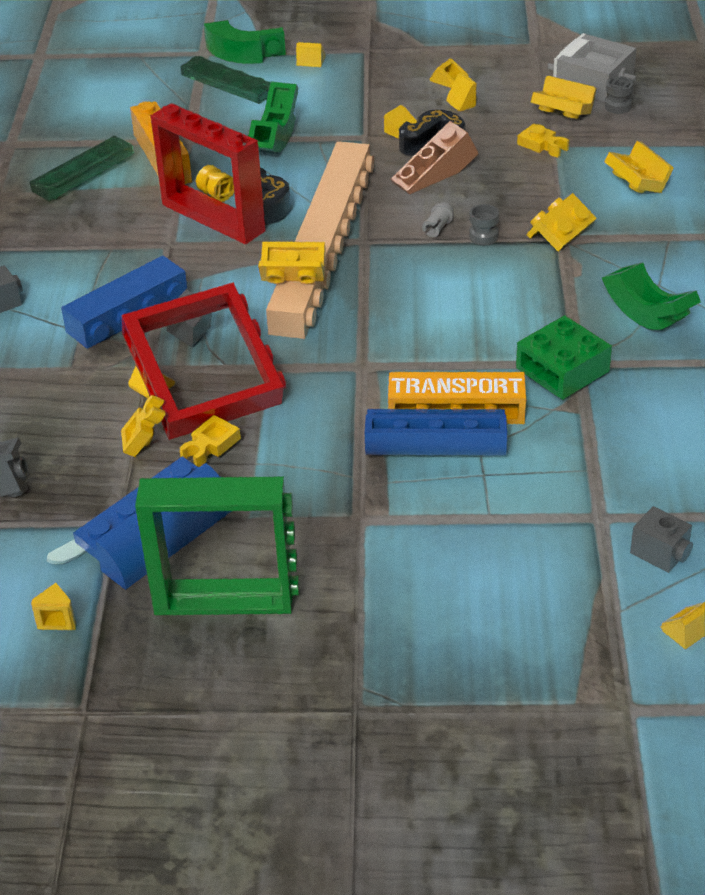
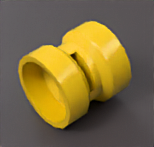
(215, 182)

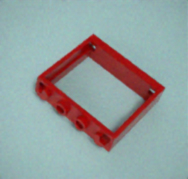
(238, 223)
(229, 407)

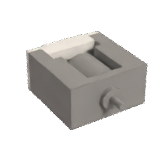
(594, 62)

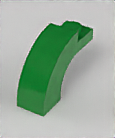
(243, 46)
(278, 118)
(644, 300)

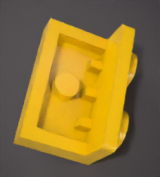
(565, 95)
(641, 168)
(563, 221)
(292, 262)

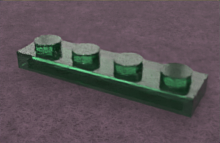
(226, 79)
(81, 168)

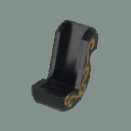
(415, 136)
(275, 197)

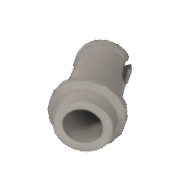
(441, 214)

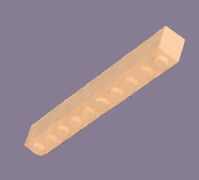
(328, 221)

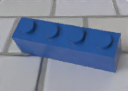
(101, 311)

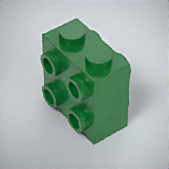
(563, 357)

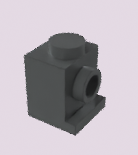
(13, 469)

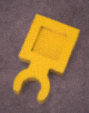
(540, 138)
(139, 428)
(210, 438)

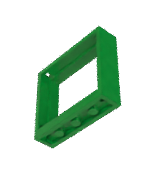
(216, 595)

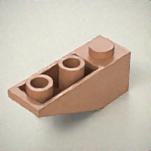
(439, 159)

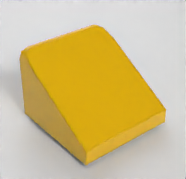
(446, 73)
(462, 93)
(395, 119)

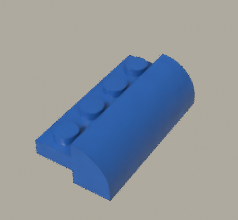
(436, 432)
(115, 533)

